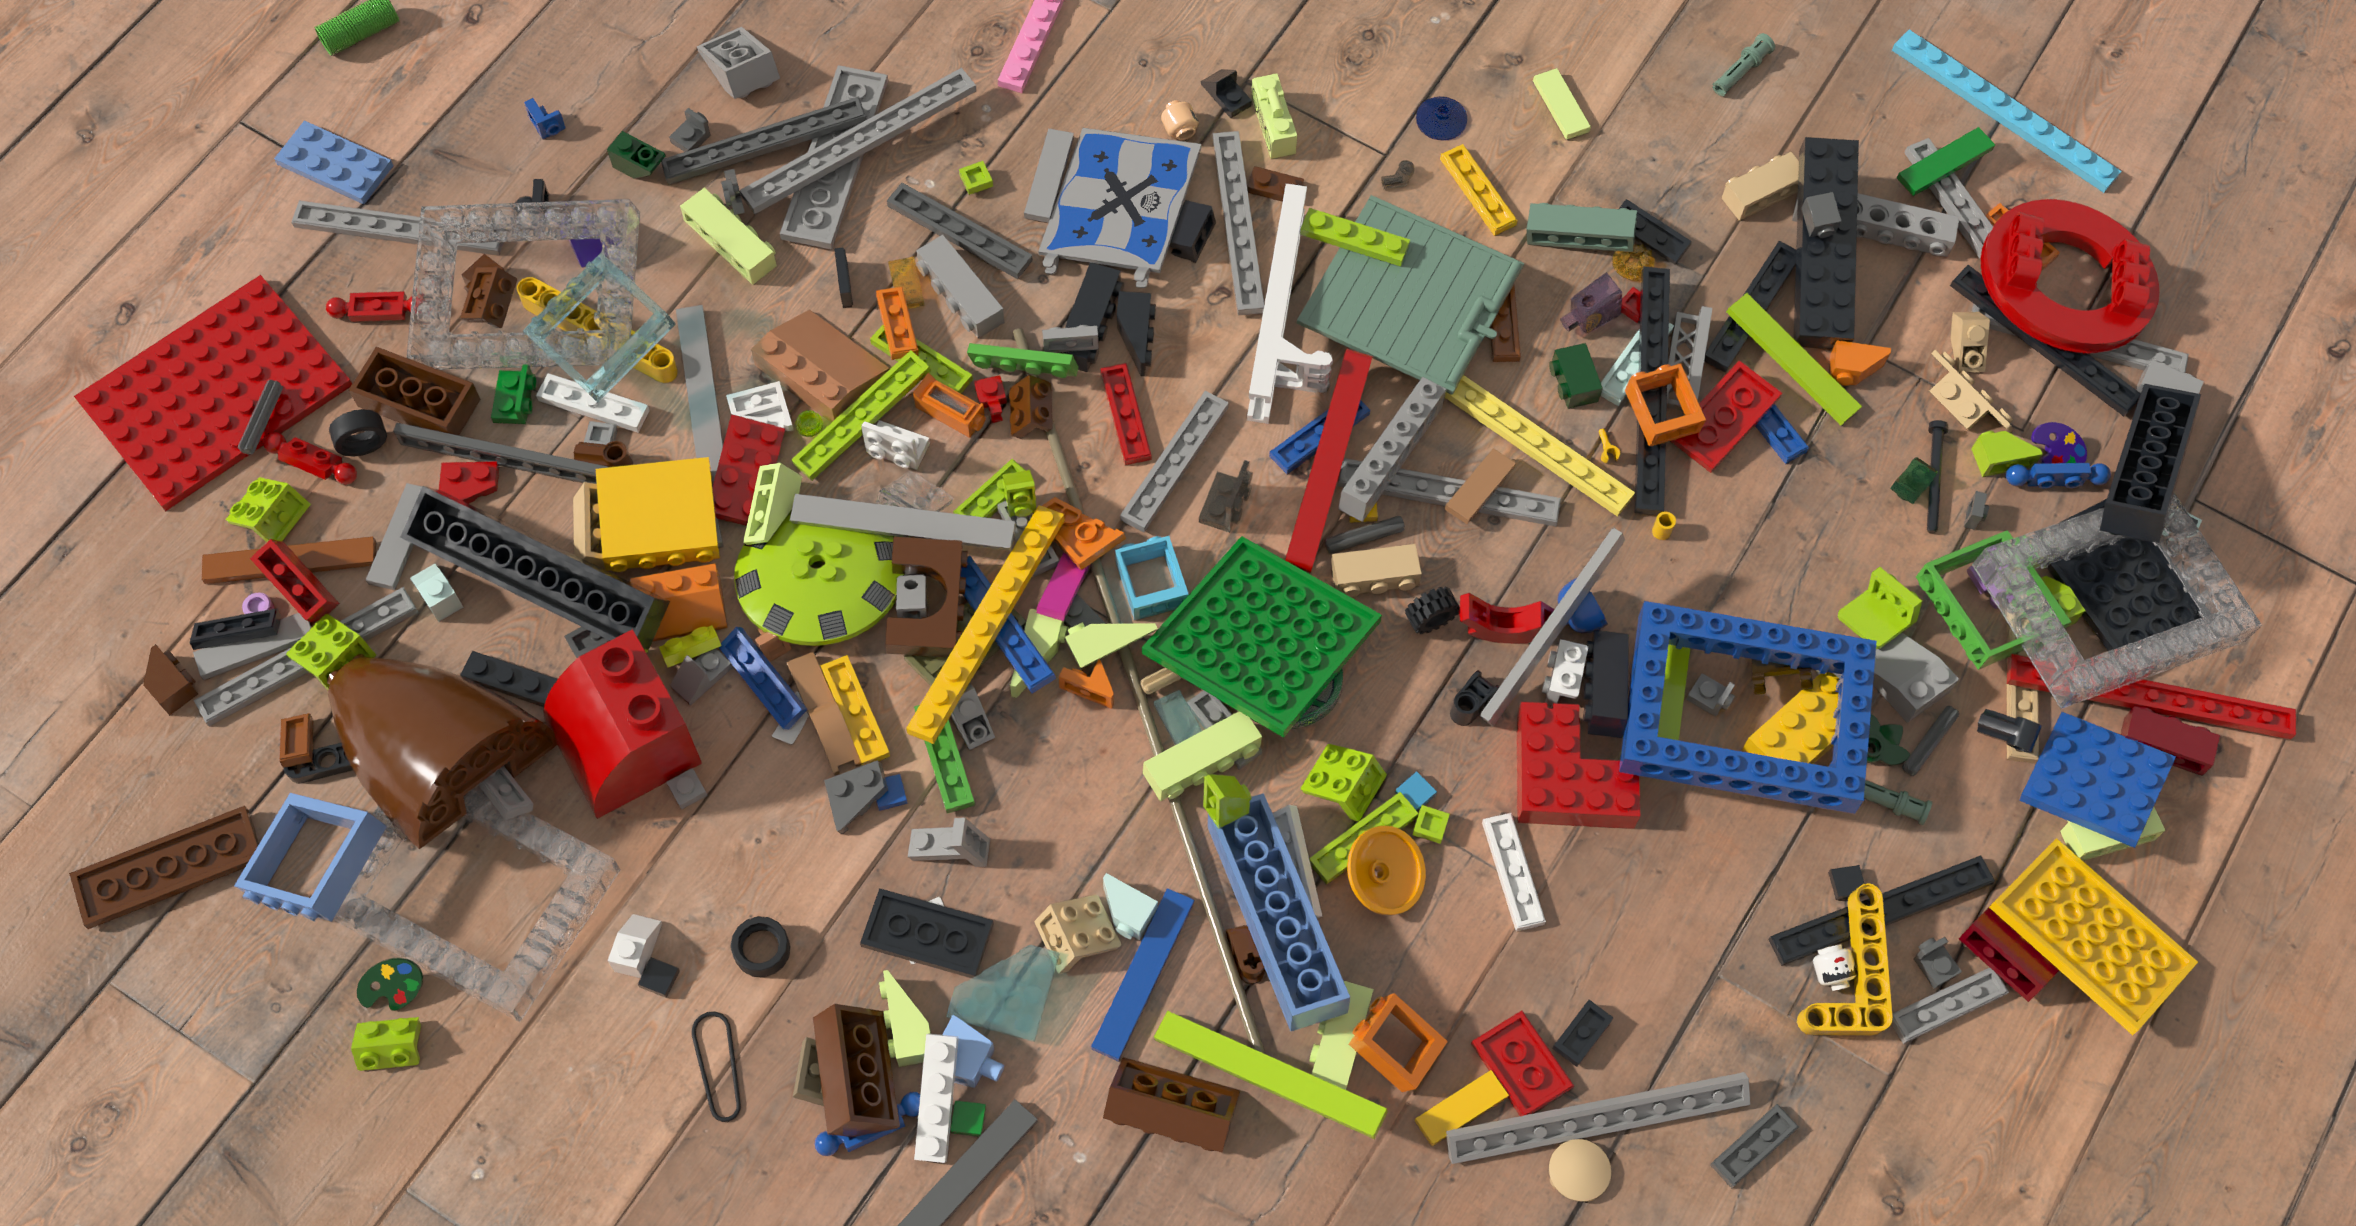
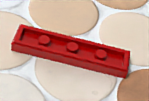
(1125, 414)

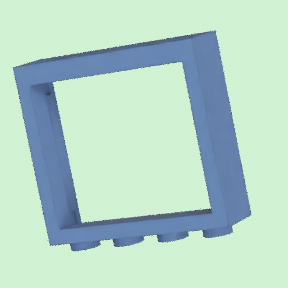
(340, 874)

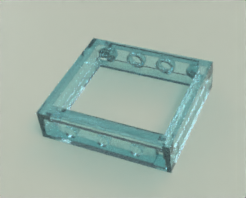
(627, 355)

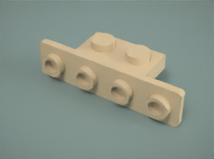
(1962, 399)

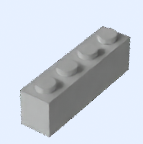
(959, 286)

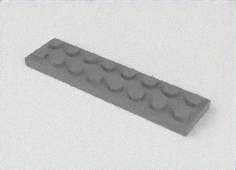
(820, 206)

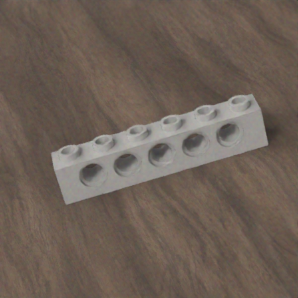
(1904, 225)
(1392, 449)

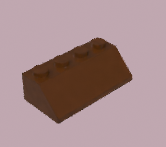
(855, 1071)
(1171, 1104)

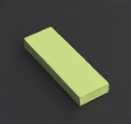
(1561, 104)

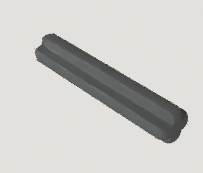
(260, 417)
(1364, 534)
(1930, 740)

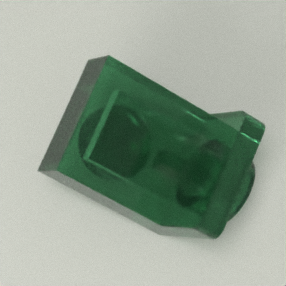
(1914, 480)

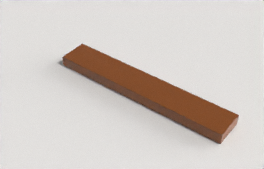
(315, 556)

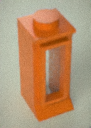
(949, 406)

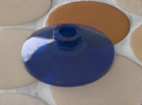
(1441, 126)

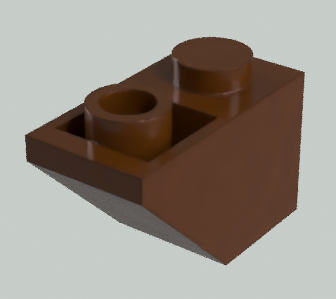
(166, 683)

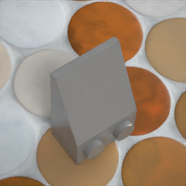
(739, 62)
(1911, 676)

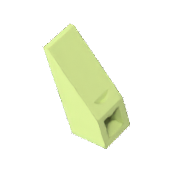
(906, 1021)

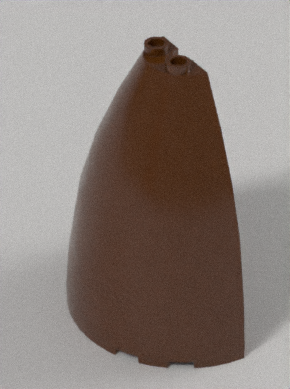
(427, 739)

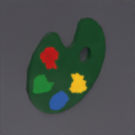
(398, 980)

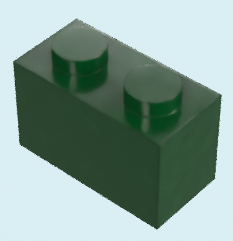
(1576, 376)

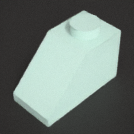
(436, 592)
(1128, 907)

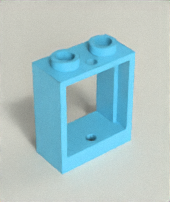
(1159, 601)

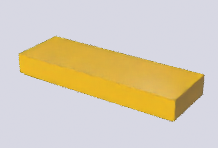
(1461, 1107)

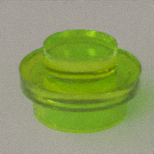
(809, 423)

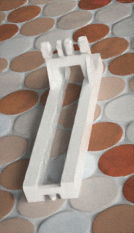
(1312, 369)

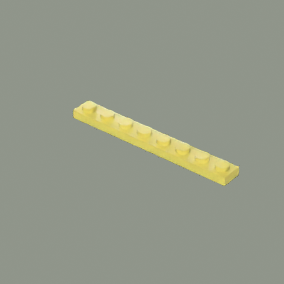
(1541, 446)

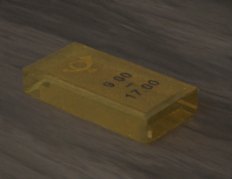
(905, 275)

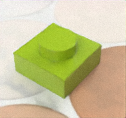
(975, 177)
(1431, 824)

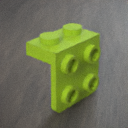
(1882, 609)

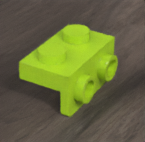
(386, 1043)

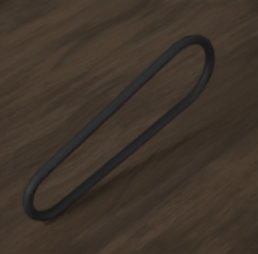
(733, 1066)

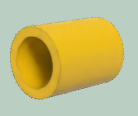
(1664, 525)

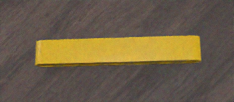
(543, 293)

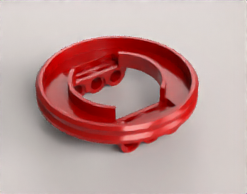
(2014, 264)

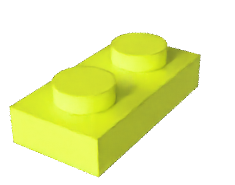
(698, 642)

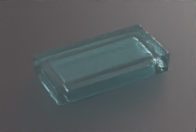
(1177, 717)

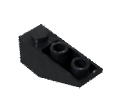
(1133, 324)

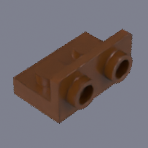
(489, 296)

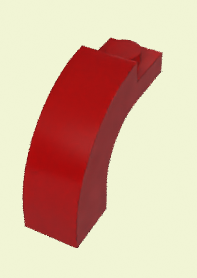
(1502, 624)

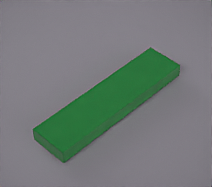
(1945, 161)

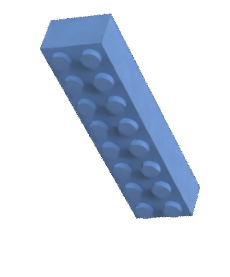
(1280, 917)

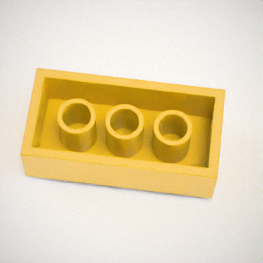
(1801, 727)

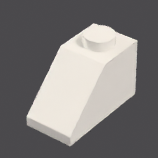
(634, 945)

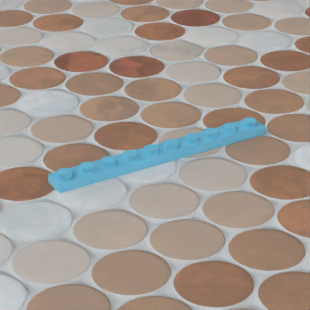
(2006, 111)

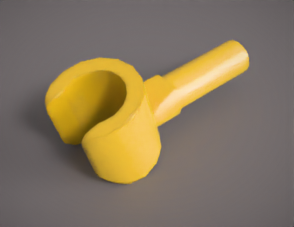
(1608, 448)

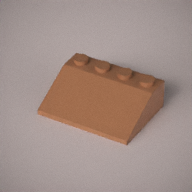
(817, 364)

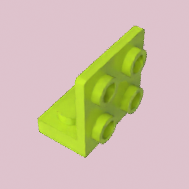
(269, 509)
(328, 648)
(1345, 778)

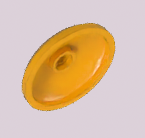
(1398, 868)

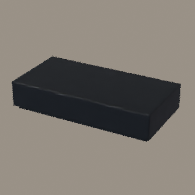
(843, 277)

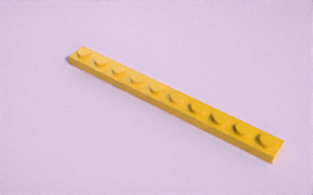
(985, 625)

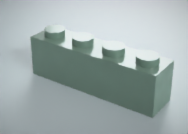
(1581, 227)

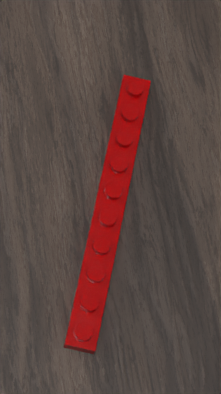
(2177, 702)

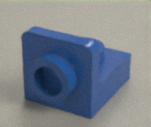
(545, 123)

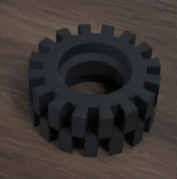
(1432, 610)

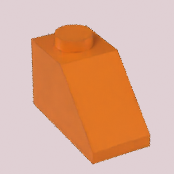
(1855, 361)

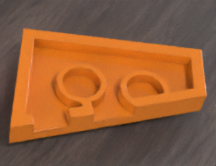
(1082, 536)

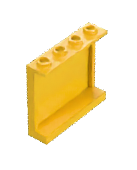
(657, 514)

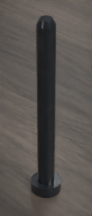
(1937, 429)

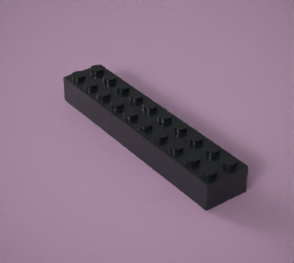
(533, 568)

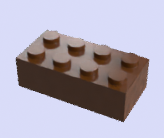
(414, 393)

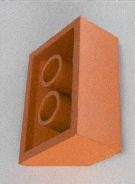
(693, 597)

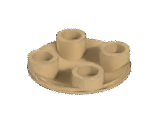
(1579, 1170)

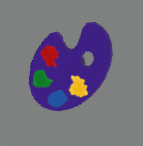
(2066, 447)

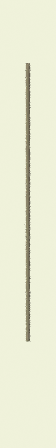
(1157, 748)

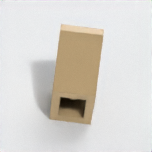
(1970, 341)

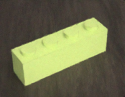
(729, 235)
(1202, 755)
(1334, 1056)

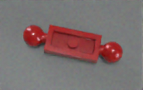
(370, 306)
(310, 458)

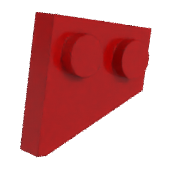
(469, 479)

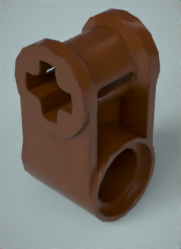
(1245, 952)

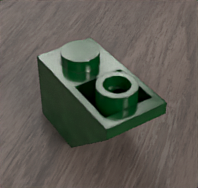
(634, 156)

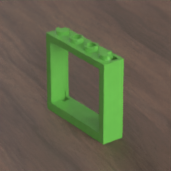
(1954, 615)

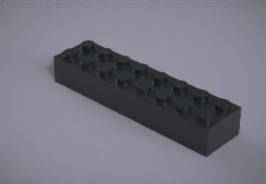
(1826, 265)
(2150, 463)

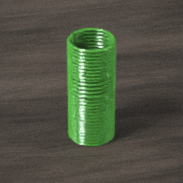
(362, 23)

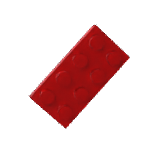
(1730, 414)
(744, 450)

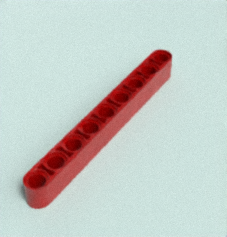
(1328, 460)

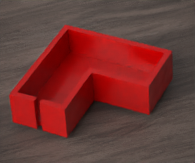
(1560, 786)

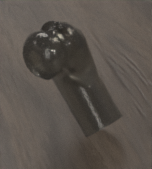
(1401, 177)

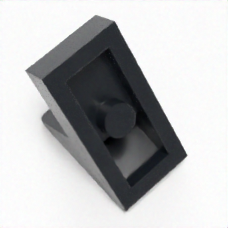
(1226, 92)

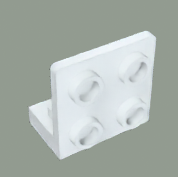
(894, 444)

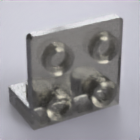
(1226, 498)

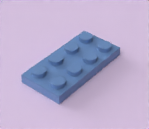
(334, 162)

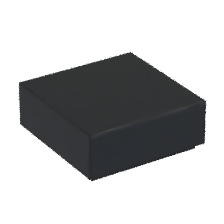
(1845, 881)
(658, 977)

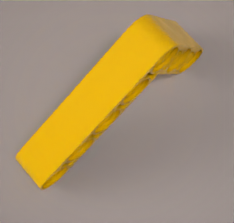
(1878, 975)

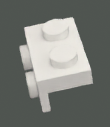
(1567, 671)

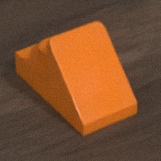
(1094, 688)

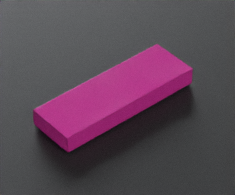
(1061, 589)

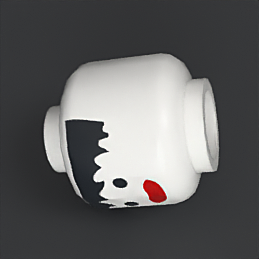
(1835, 967)

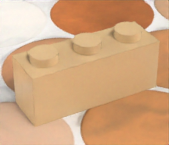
(1762, 186)
(587, 525)
(1376, 570)

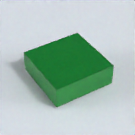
(968, 1118)

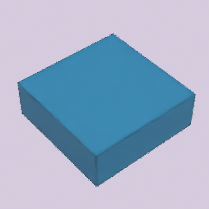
(1417, 791)

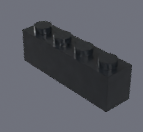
(1094, 307)
(1607, 684)

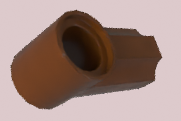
(603, 454)

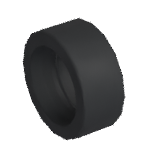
(353, 422)
(754, 925)

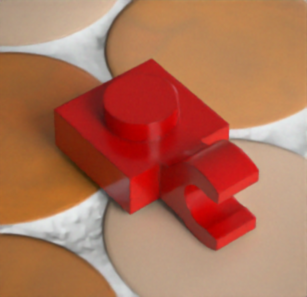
(991, 394)

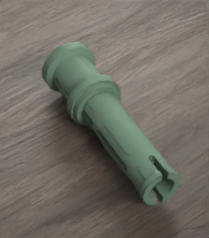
(1750, 58)
(1899, 802)

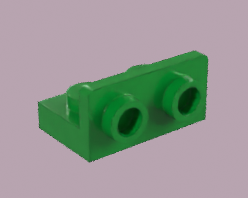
(513, 396)

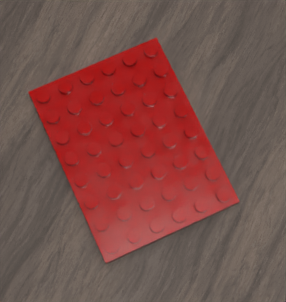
(192, 393)

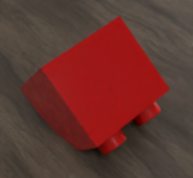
(618, 725)

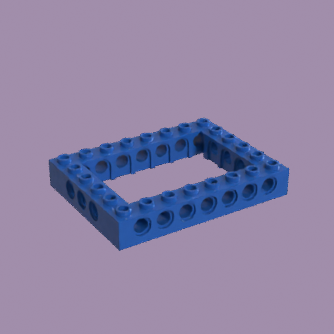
(1831, 787)

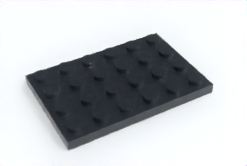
(2126, 589)

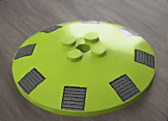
(816, 604)

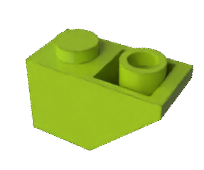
(1019, 493)

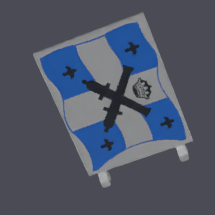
(1120, 202)

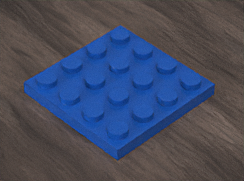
(2097, 779)

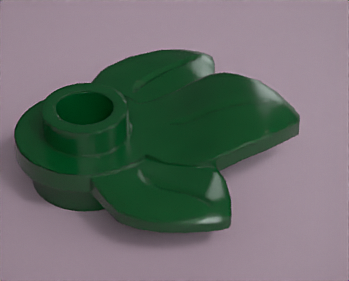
(1885, 742)

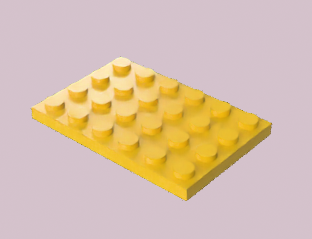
(2094, 936)

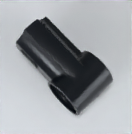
(2016, 732)

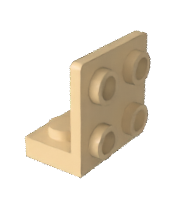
(1077, 930)

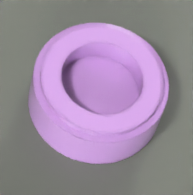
(257, 602)

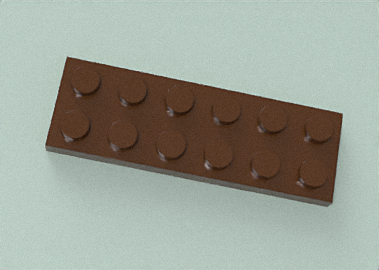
(164, 867)

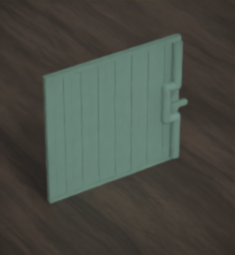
(1415, 315)

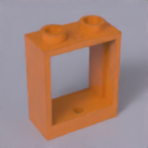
(1671, 429)
(1423, 1058)

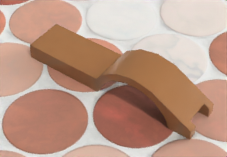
(823, 711)

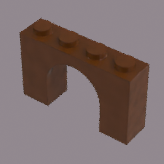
(942, 562)

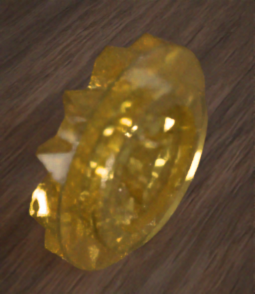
(1632, 270)

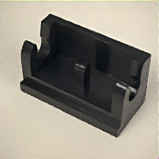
(1192, 230)

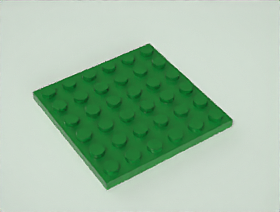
(1262, 635)

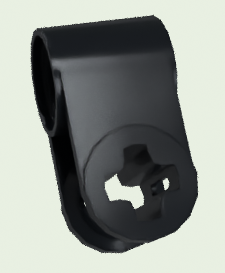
(1474, 695)

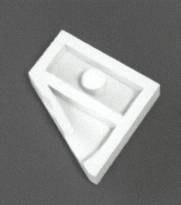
(762, 404)

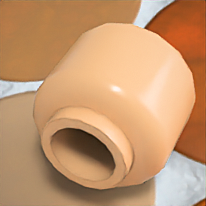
(1180, 120)

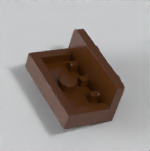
(1030, 406)

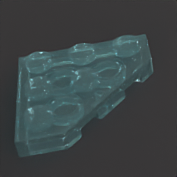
(1008, 994)

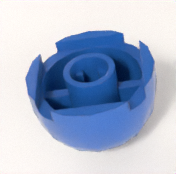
(1588, 614)

